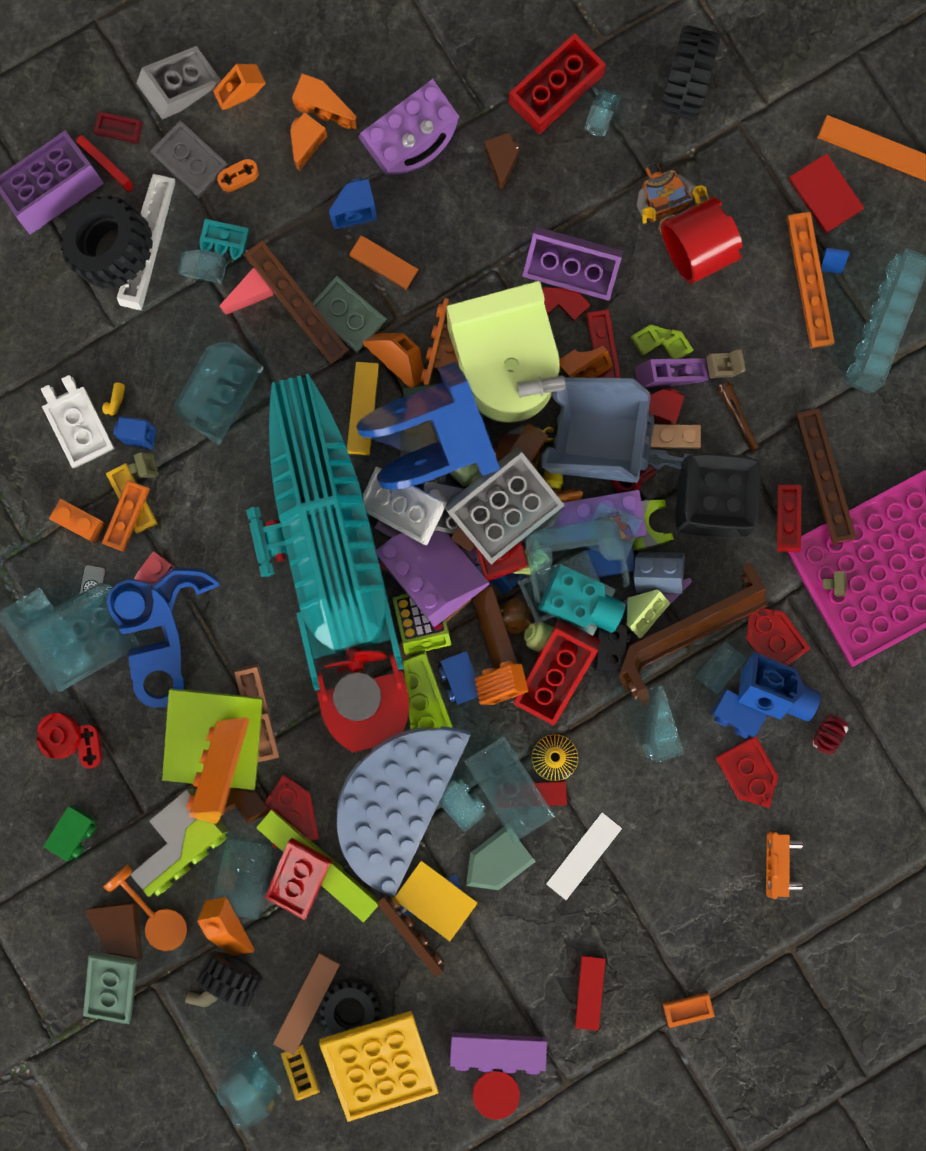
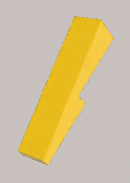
(363, 403)

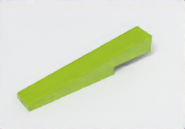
(337, 881)

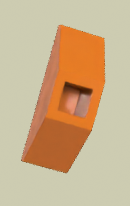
(398, 355)

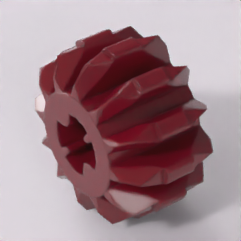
(830, 734)

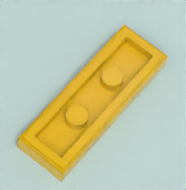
(118, 479)

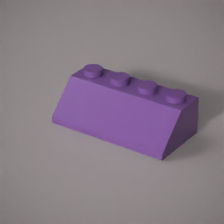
(572, 263)

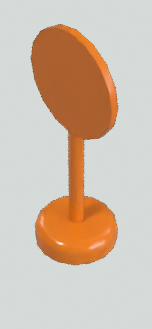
(164, 928)

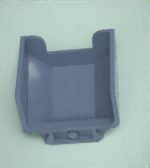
(601, 429)

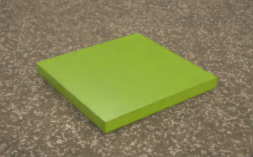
(187, 727)

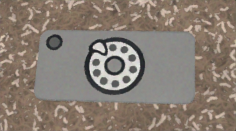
(91, 577)

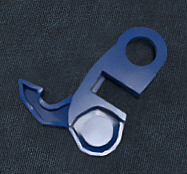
(146, 605)

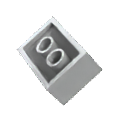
(177, 81)

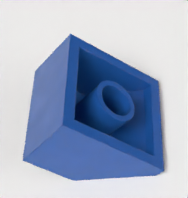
(353, 205)

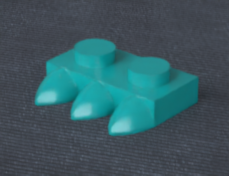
(224, 237)

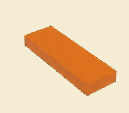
(384, 262)
(125, 516)

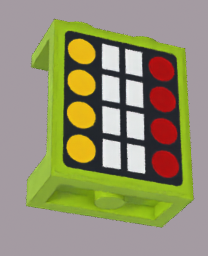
(416, 630)

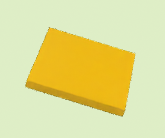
(379, 1066)

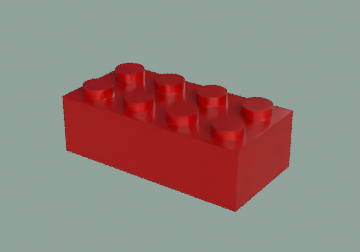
(556, 83)
(557, 671)

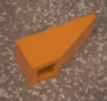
(317, 98)

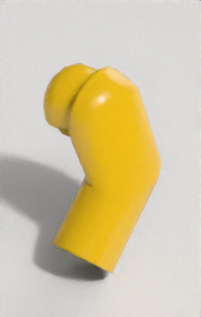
(116, 400)

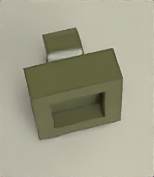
(144, 466)
(839, 584)

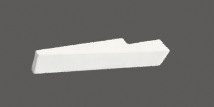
(155, 212)

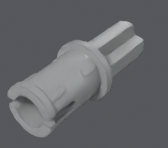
(541, 386)

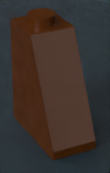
(118, 928)

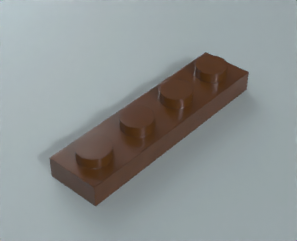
(417, 941)

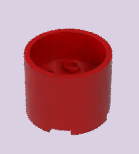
(701, 240)

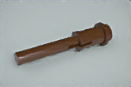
(727, 394)

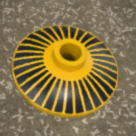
(542, 757)

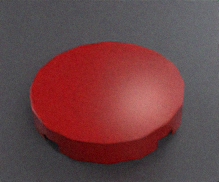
(58, 735)
(496, 1094)

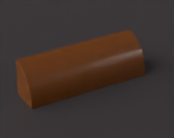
(493, 627)

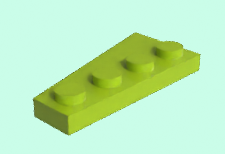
(425, 699)

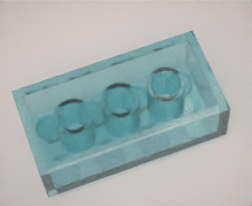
(508, 789)
(248, 1091)

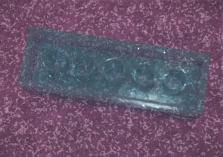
(887, 321)

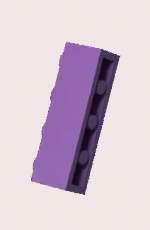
(498, 1052)

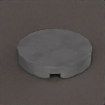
(357, 696)

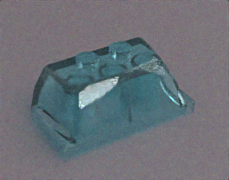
(217, 389)

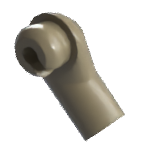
(202, 1000)

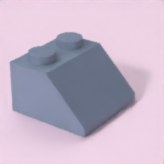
(659, 572)

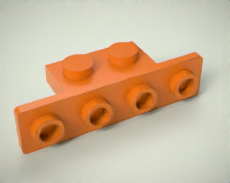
(442, 350)

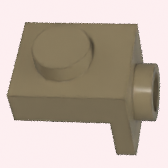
(725, 364)

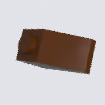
(502, 157)

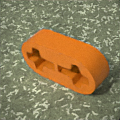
(237, 175)

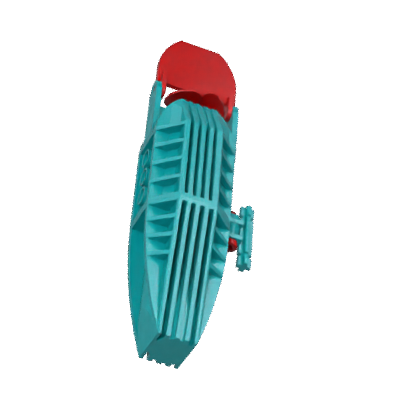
(330, 557)

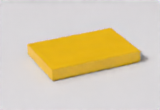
(435, 900)

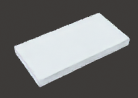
(404, 509)

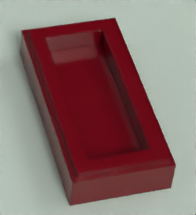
(118, 127)

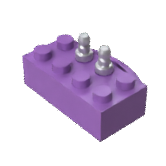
(410, 130)

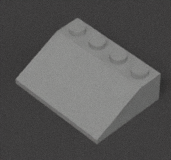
(504, 506)

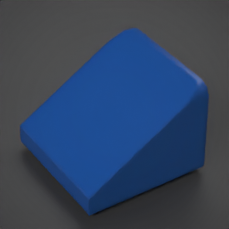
(834, 260)
(507, 582)

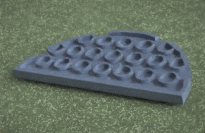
(393, 800)

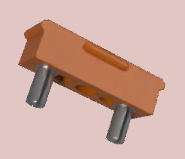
(779, 865)

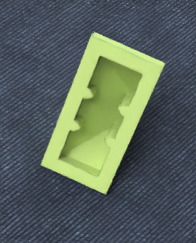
(645, 610)

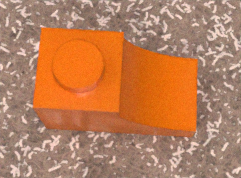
(585, 364)

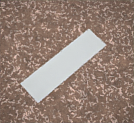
(584, 856)

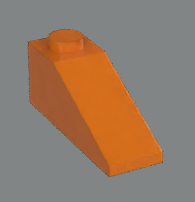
(223, 927)

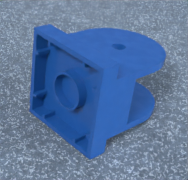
(455, 423)

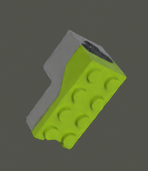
(186, 844)

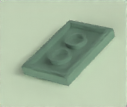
(348, 314)
(110, 987)

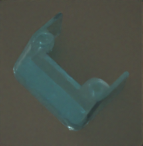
(587, 533)

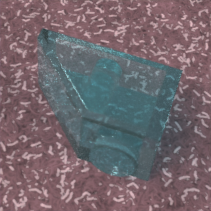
(602, 112)
(203, 265)

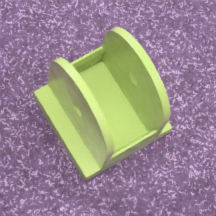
(502, 336)

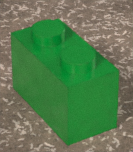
(71, 833)

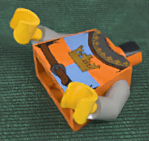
(666, 194)

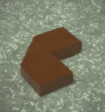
(247, 803)

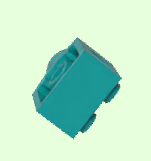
(581, 601)

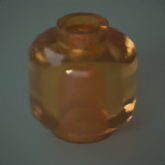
(516, 615)

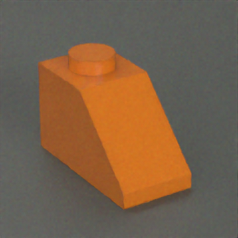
(239, 85)
(306, 138)

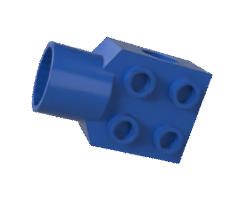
(776, 689)

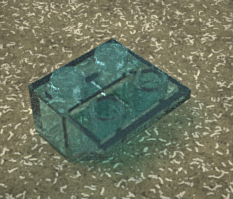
(461, 806)

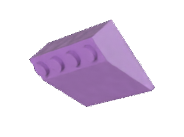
(48, 182)
(433, 575)

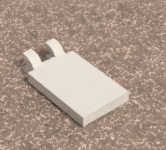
(76, 423)

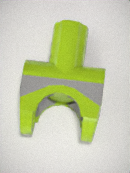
(653, 538)

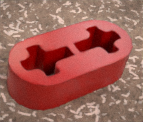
(95, 745)

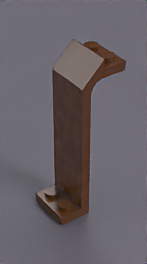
(691, 630)

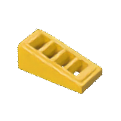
(314, 1089)

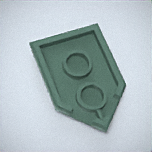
(497, 862)

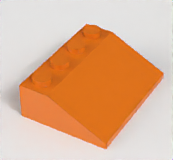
(218, 769)

